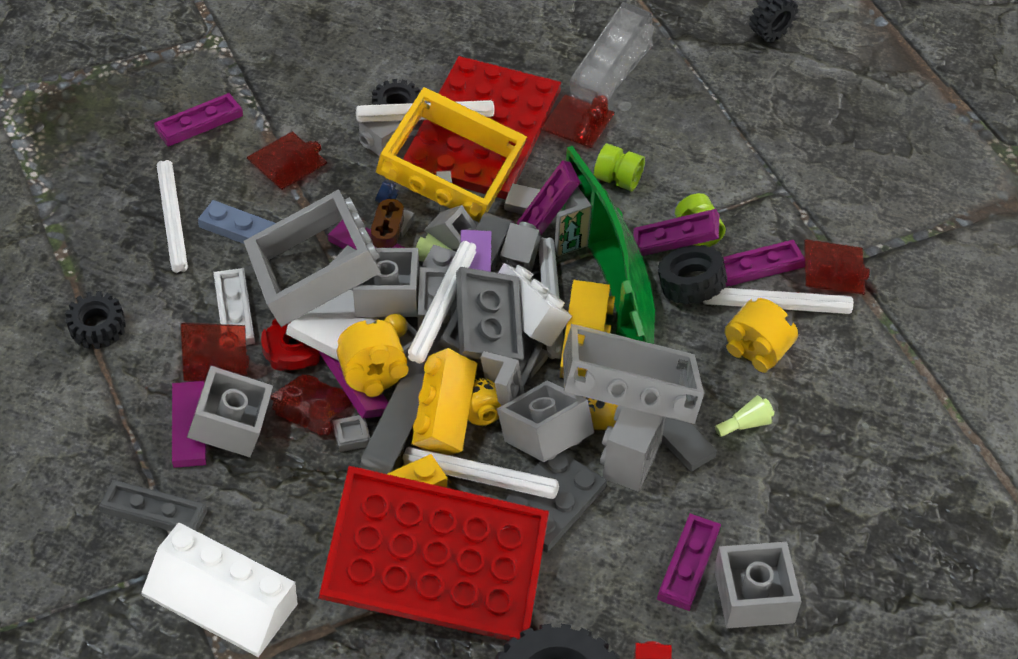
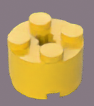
(760, 334)
(371, 357)

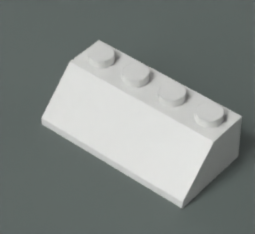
(219, 589)

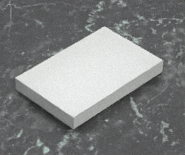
(326, 323)

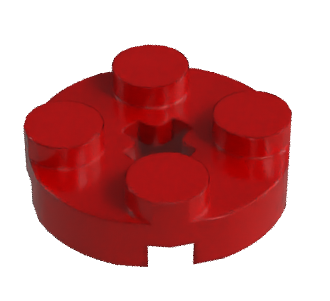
(283, 355)

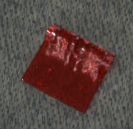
(579, 120)
(288, 160)
(835, 267)
(213, 346)
(310, 403)

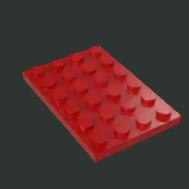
(520, 104)
(435, 554)

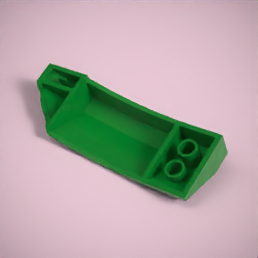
(617, 257)

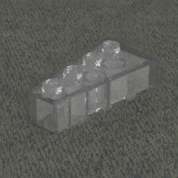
(613, 54)

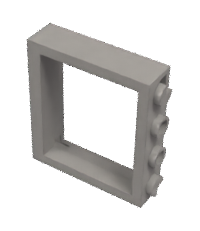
(325, 283)
(632, 374)

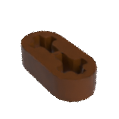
(383, 223)

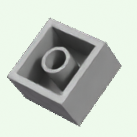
(394, 288)
(230, 411)
(545, 421)
(631, 446)
(757, 584)

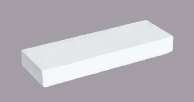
(234, 300)

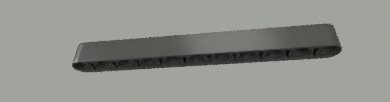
(395, 427)

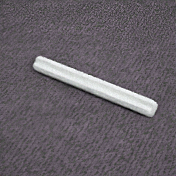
(396, 112)
(172, 216)
(550, 279)
(785, 300)
(440, 305)
(488, 473)

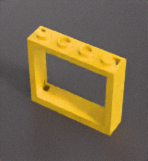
(464, 123)

